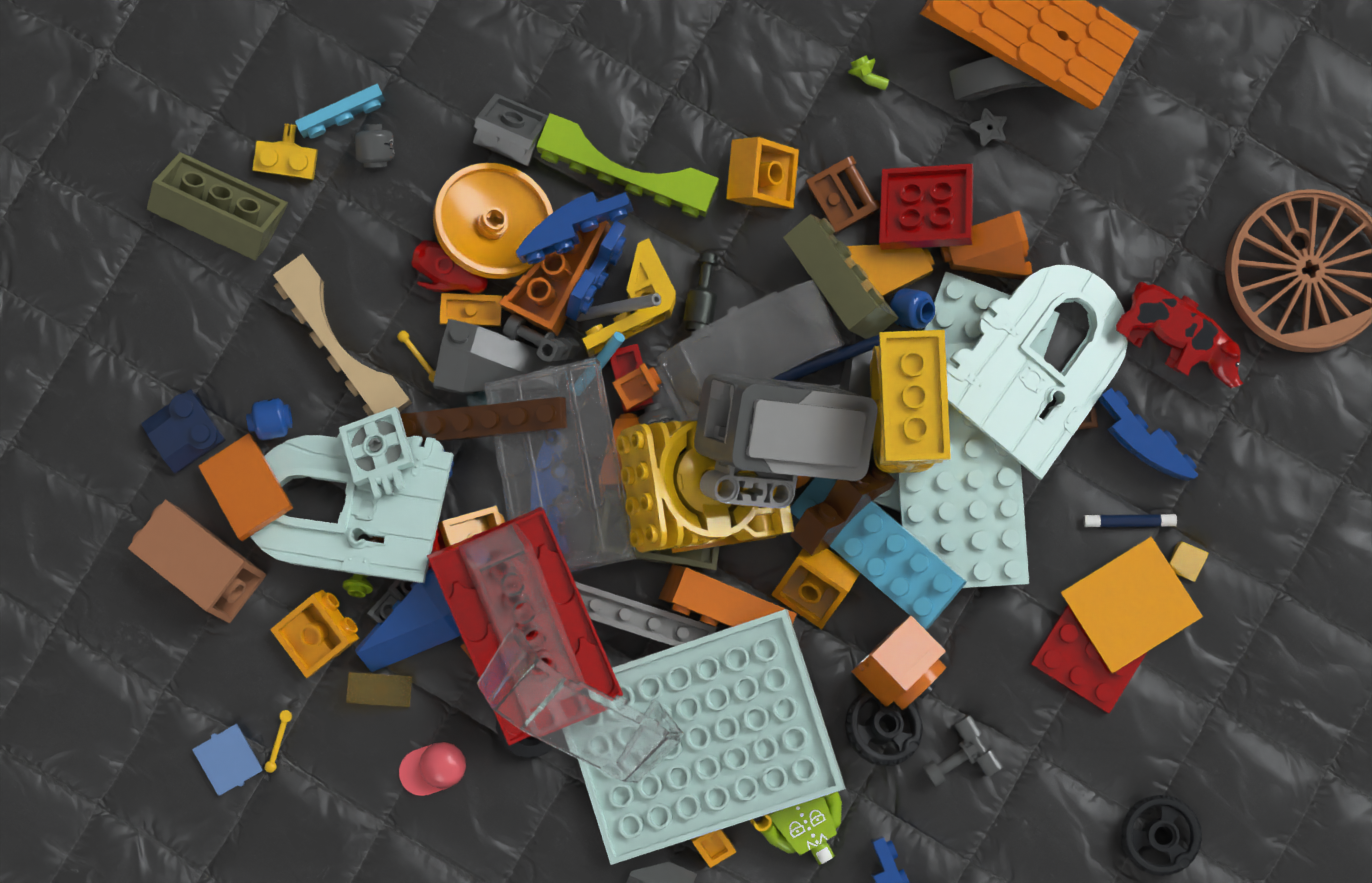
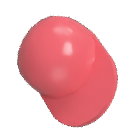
(432, 768)

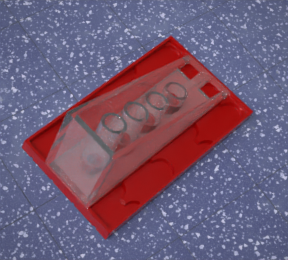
(521, 581)

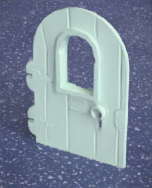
(1008, 385)
(403, 518)

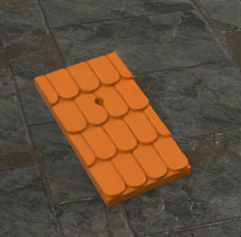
(1054, 41)

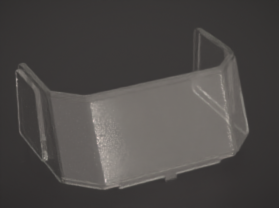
(751, 342)
(576, 715)

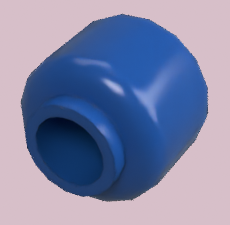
(913, 308)
(269, 419)

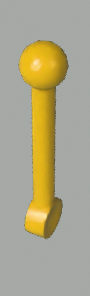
(403, 336)
(285, 716)

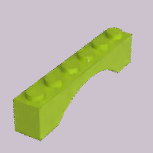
(686, 189)

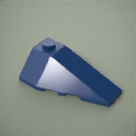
(413, 626)

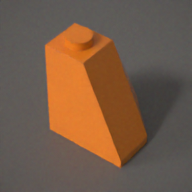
(995, 250)

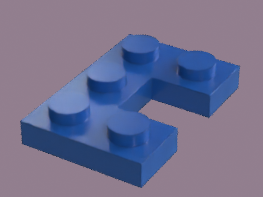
(585, 289)

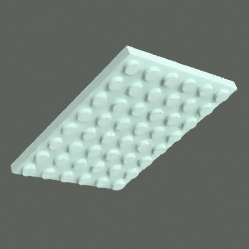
(746, 743)

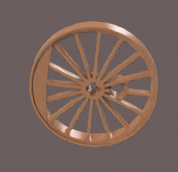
(1330, 334)

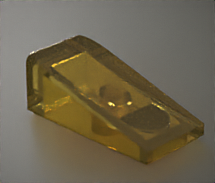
(379, 689)

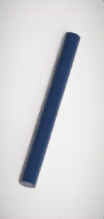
(829, 359)

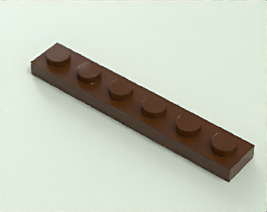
(487, 420)

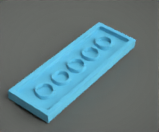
(890, 557)

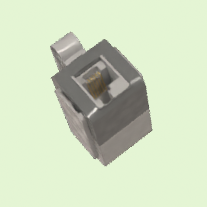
(779, 434)

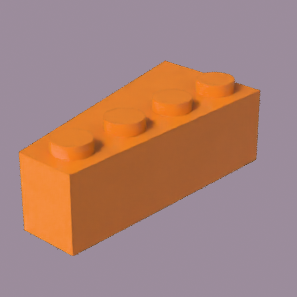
(547, 286)
(713, 599)

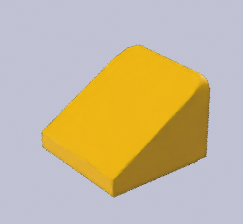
(1187, 560)

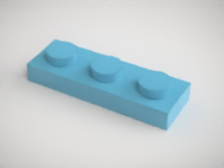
(340, 112)

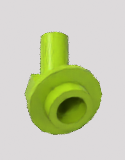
(863, 69)
(358, 586)

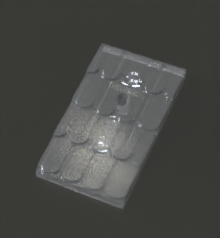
(570, 469)

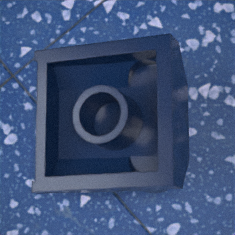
(183, 431)

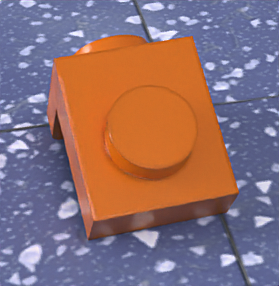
(637, 386)

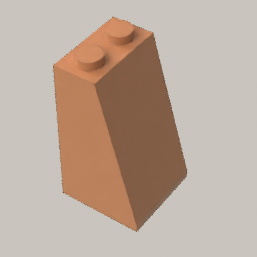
(196, 561)

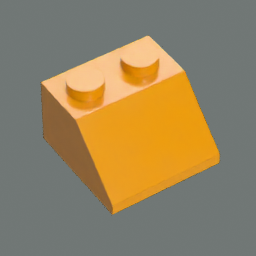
(762, 173)
(816, 585)

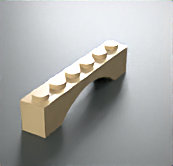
(306, 290)

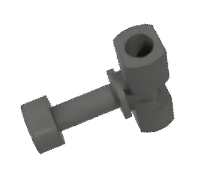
(549, 347)
(971, 749)

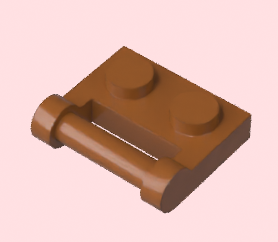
(834, 198)

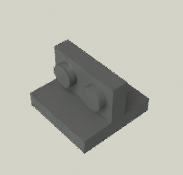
(509, 129)

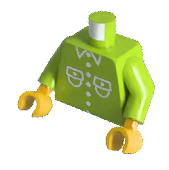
(804, 827)

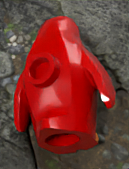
(446, 274)

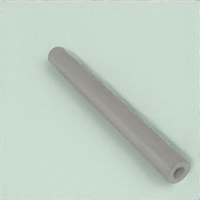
(621, 306)

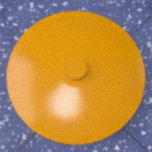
(486, 217)

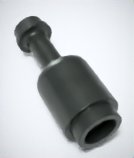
(701, 301)

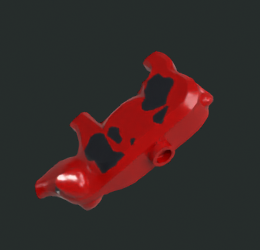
(1185, 329)

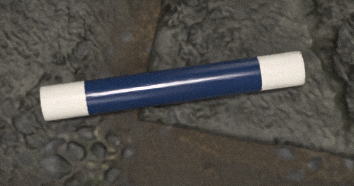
(1148, 520)

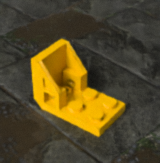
(645, 278)

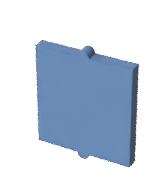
(227, 759)

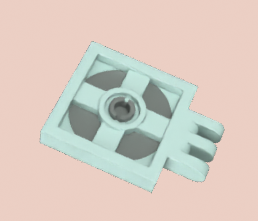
(377, 450)

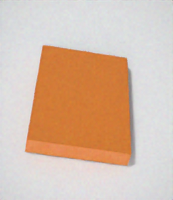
(245, 487)

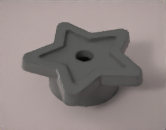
(986, 135)

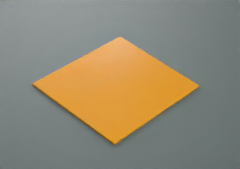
(1131, 604)

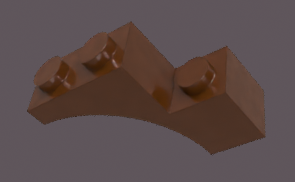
(826, 520)

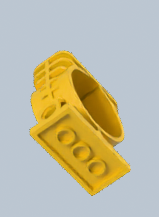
(911, 401)
(666, 491)

